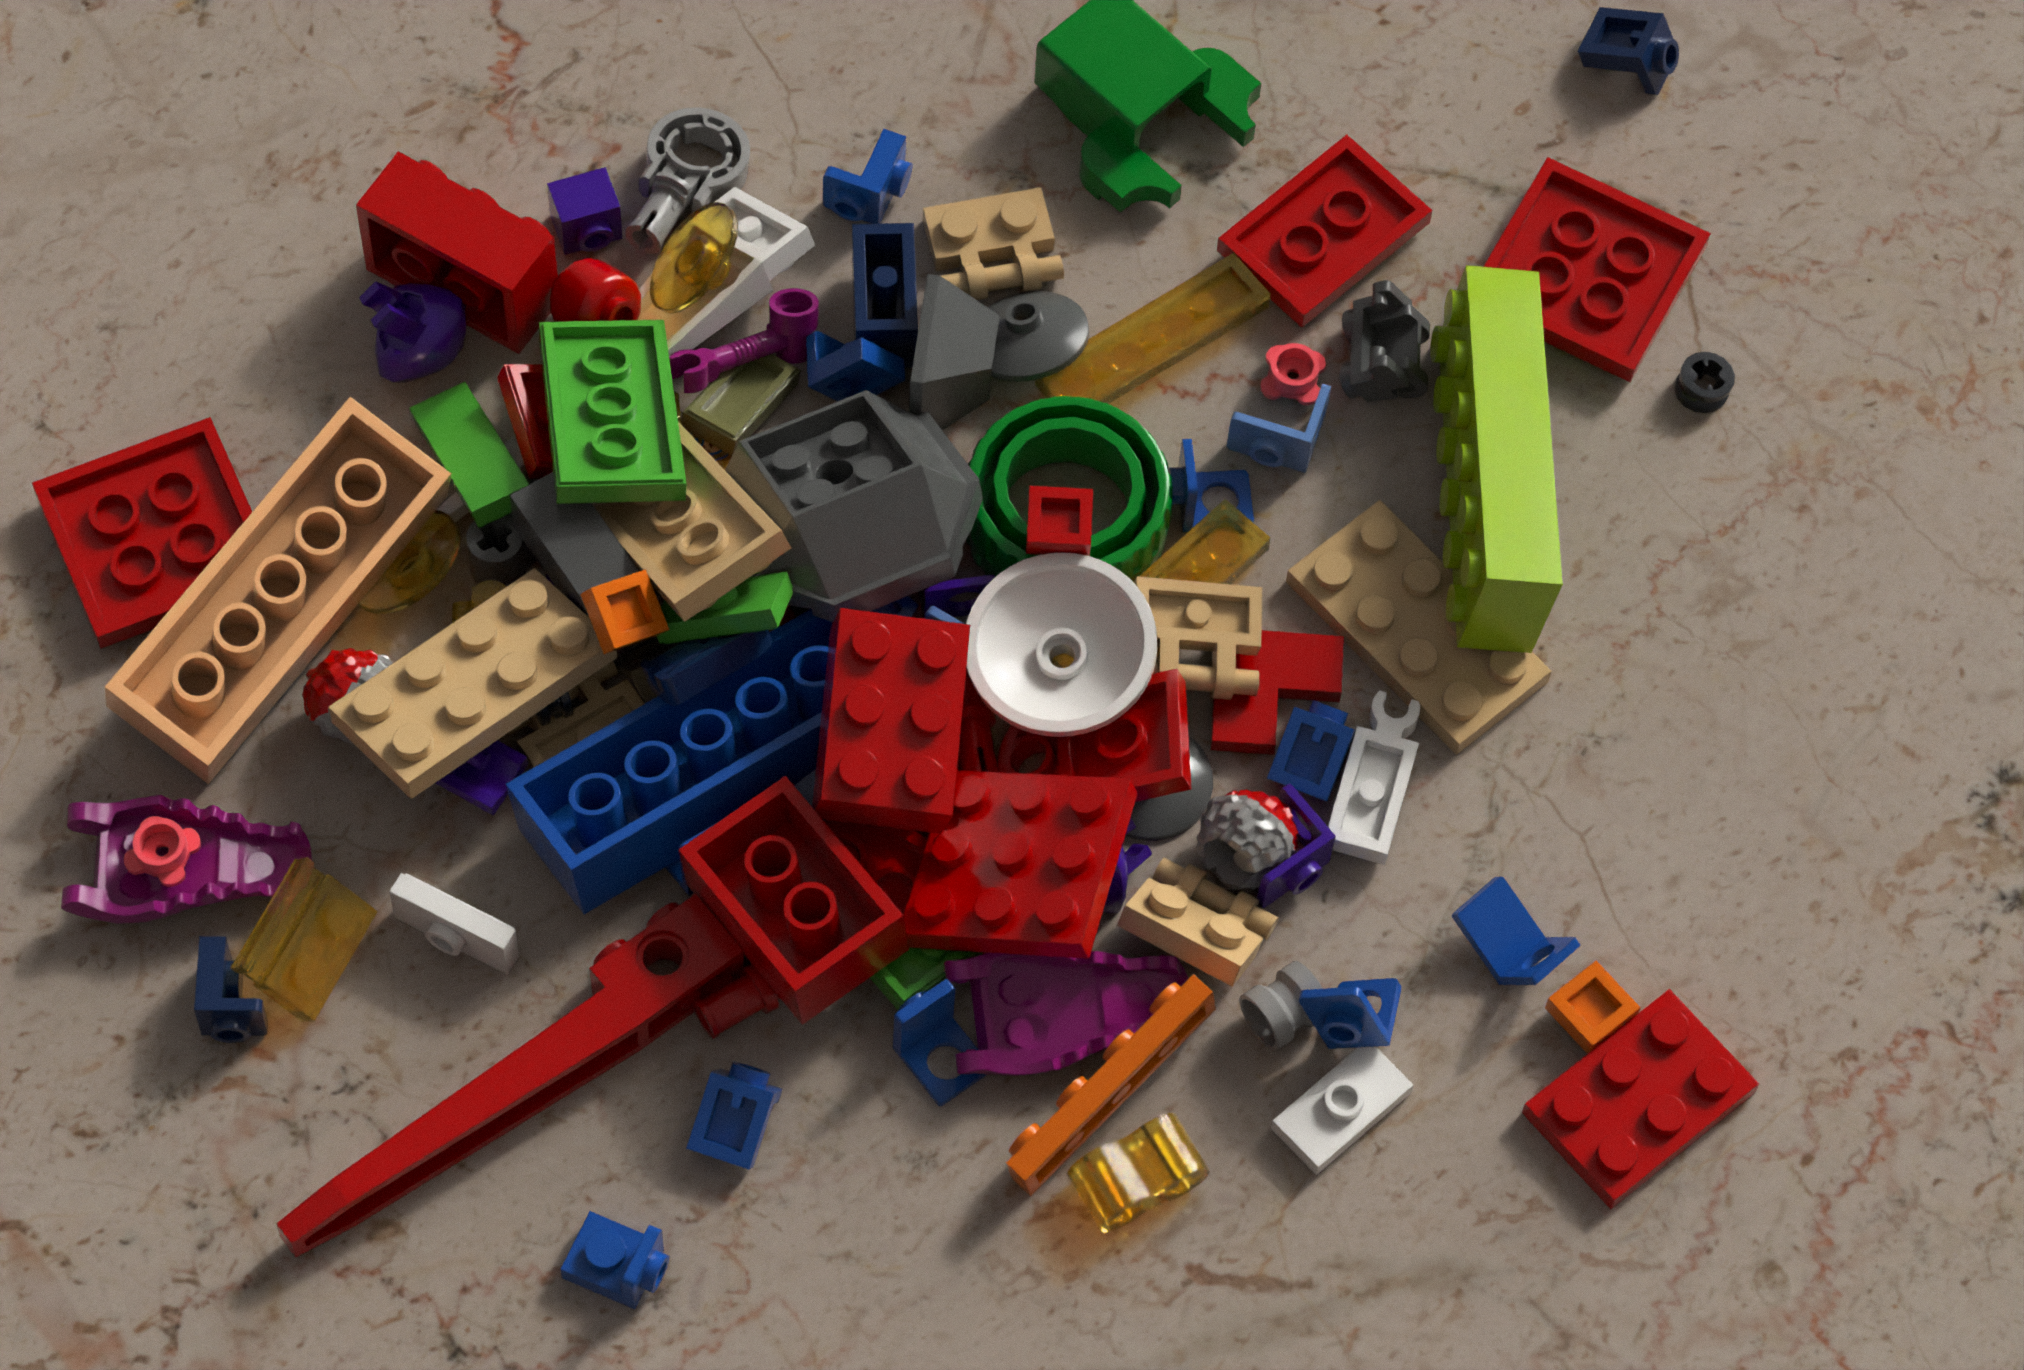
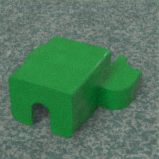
(1117, 71)

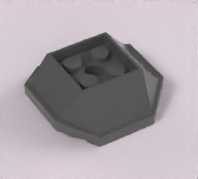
(864, 500)

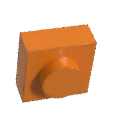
(624, 611)
(1591, 1006)

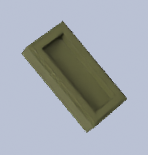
(740, 401)

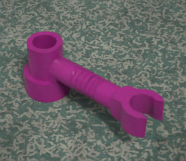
(791, 319)

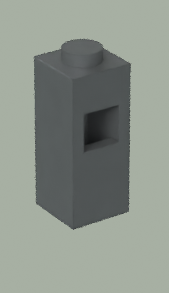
(568, 540)

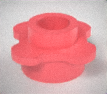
(1296, 359)
(158, 833)

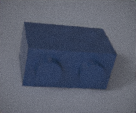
(885, 287)

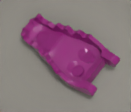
(231, 864)
(1055, 1010)

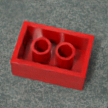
(459, 239)
(891, 721)
(794, 899)

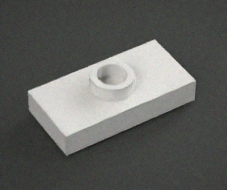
(454, 924)
(1341, 1107)

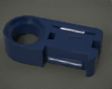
(701, 663)

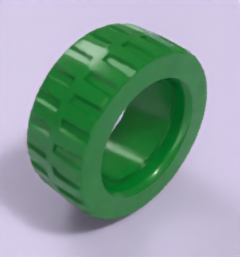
(1078, 433)

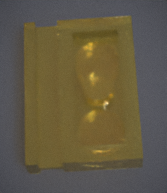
(304, 940)

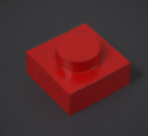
(1059, 520)

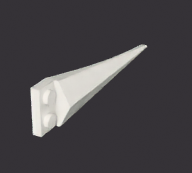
(764, 247)

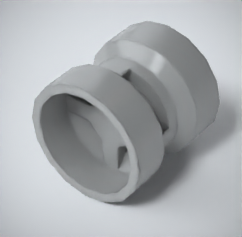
(1275, 1009)

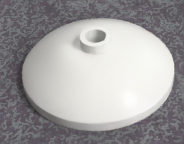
(1052, 609)

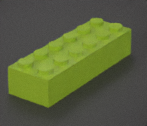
(1496, 460)

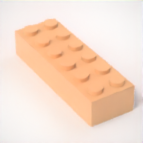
(278, 590)

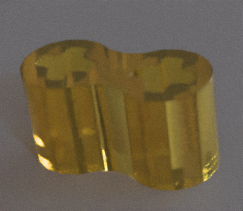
(1138, 1172)

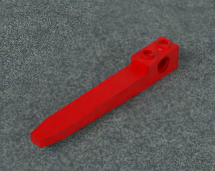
(619, 1020)

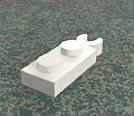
(1374, 783)

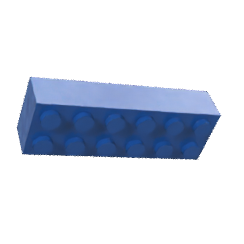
(666, 772)

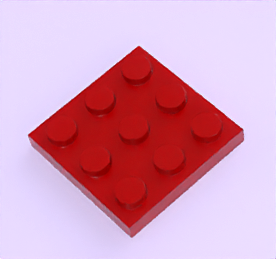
(1602, 265)
(143, 525)
(1021, 865)

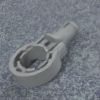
(679, 185)

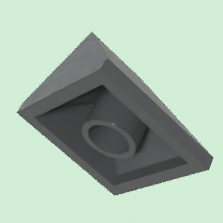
(952, 353)

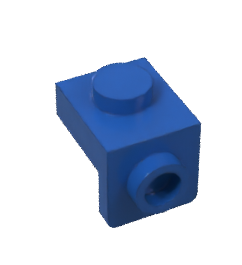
(870, 194)

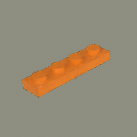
(1128, 1065)

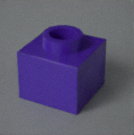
(585, 211)

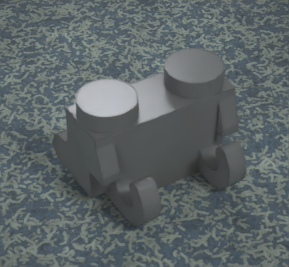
(1384, 346)

